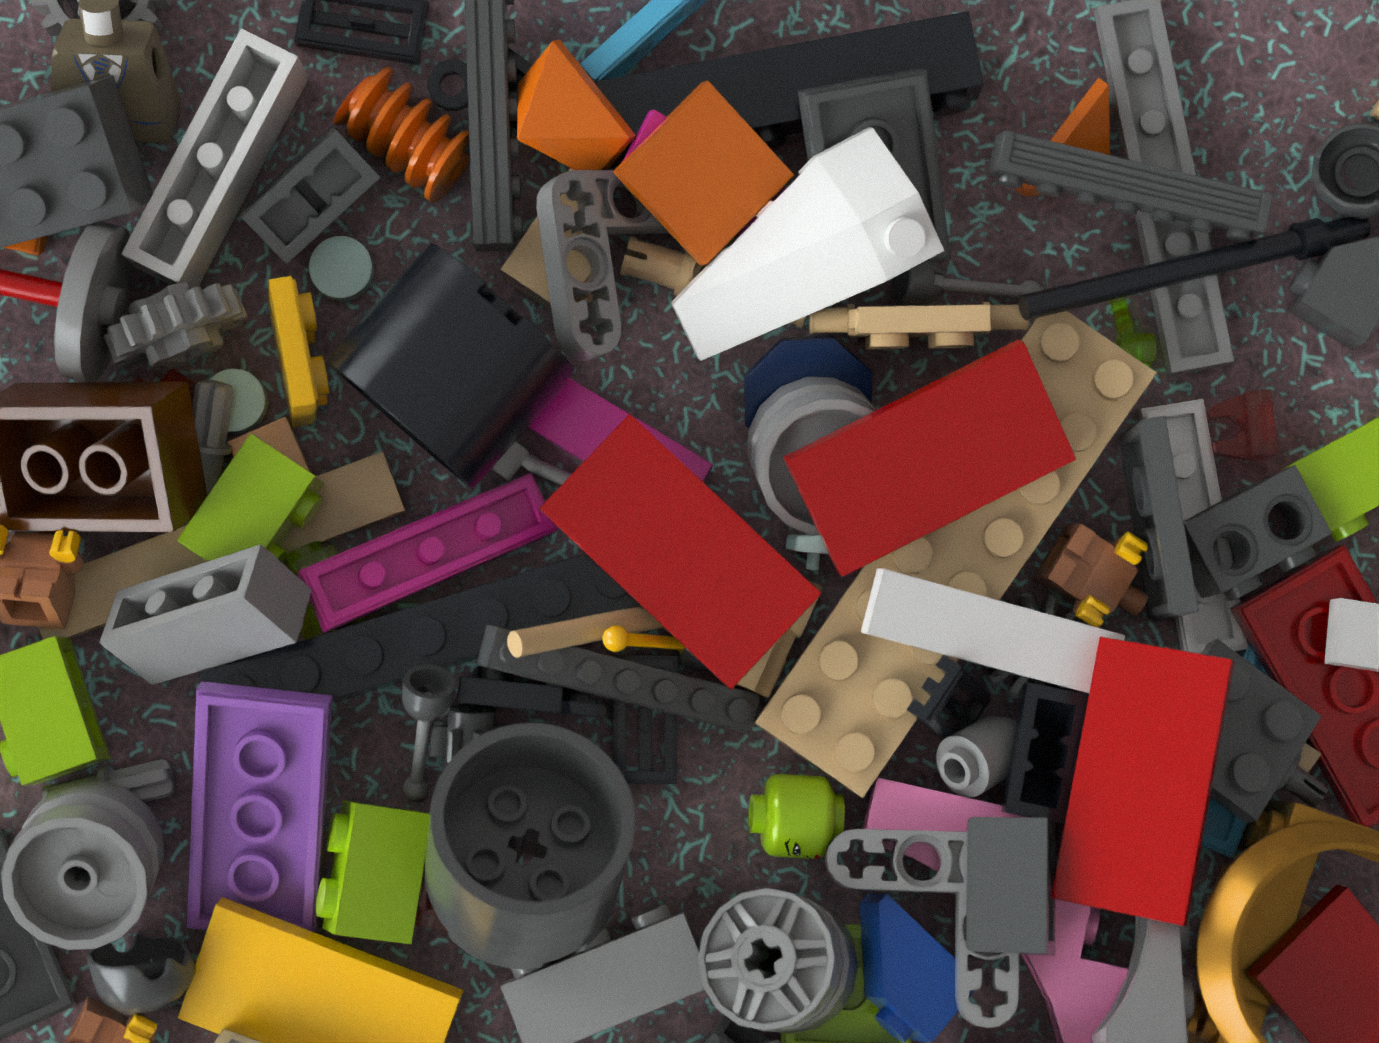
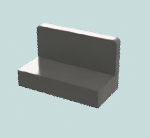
(1011, 885)

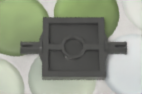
(1261, 742)

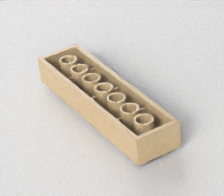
(852, 689)

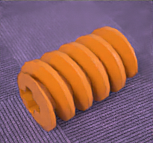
(405, 134)

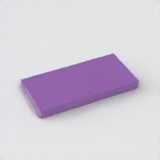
(258, 801)

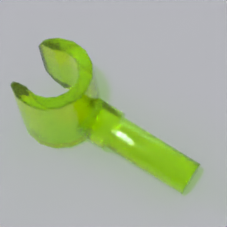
(1139, 345)

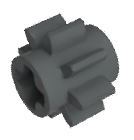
(461, 726)

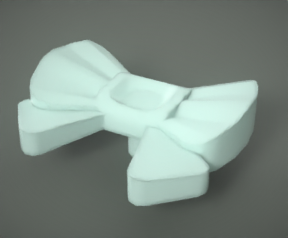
(806, 543)

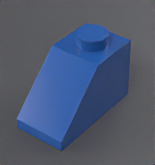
(905, 972)

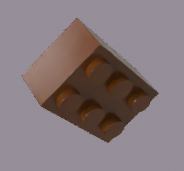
(99, 457)

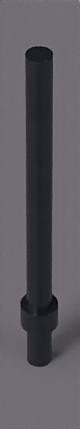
(1302, 240)

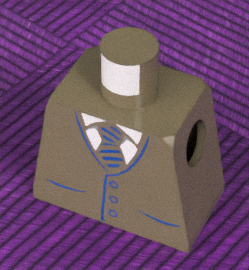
(130, 51)

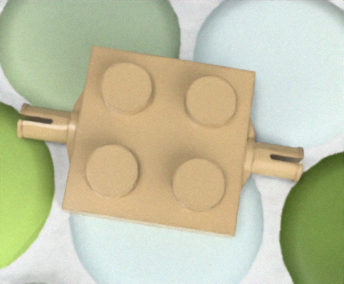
(893, 325)

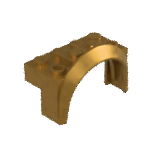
(1254, 908)

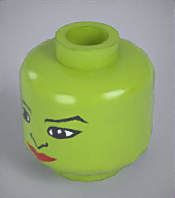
(796, 816)

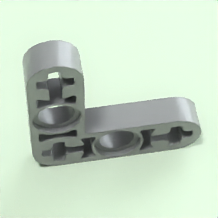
(597, 220)
(949, 879)

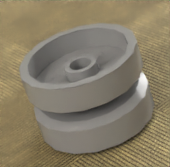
(789, 421)
(83, 865)

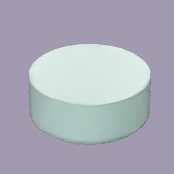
(341, 268)
(248, 400)

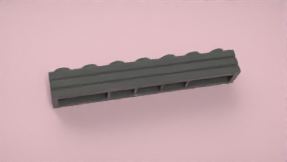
(490, 125)
(1129, 186)
(625, 682)

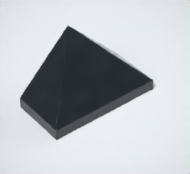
(1044, 752)

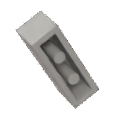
(206, 615)
(607, 980)

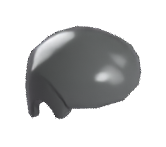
(1359, 149)
(136, 985)

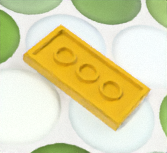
(306, 988)

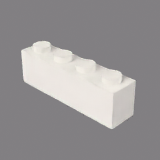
(217, 161)

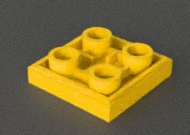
(293, 329)

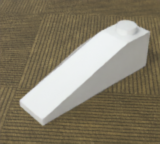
(825, 238)

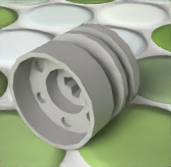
(810, 978)

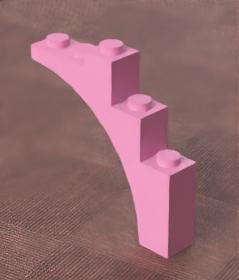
(1074, 987)

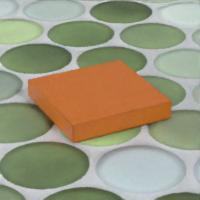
(703, 173)

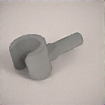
(519, 456)

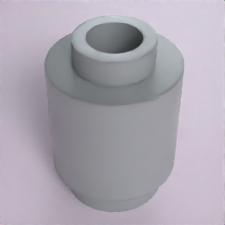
(977, 756)

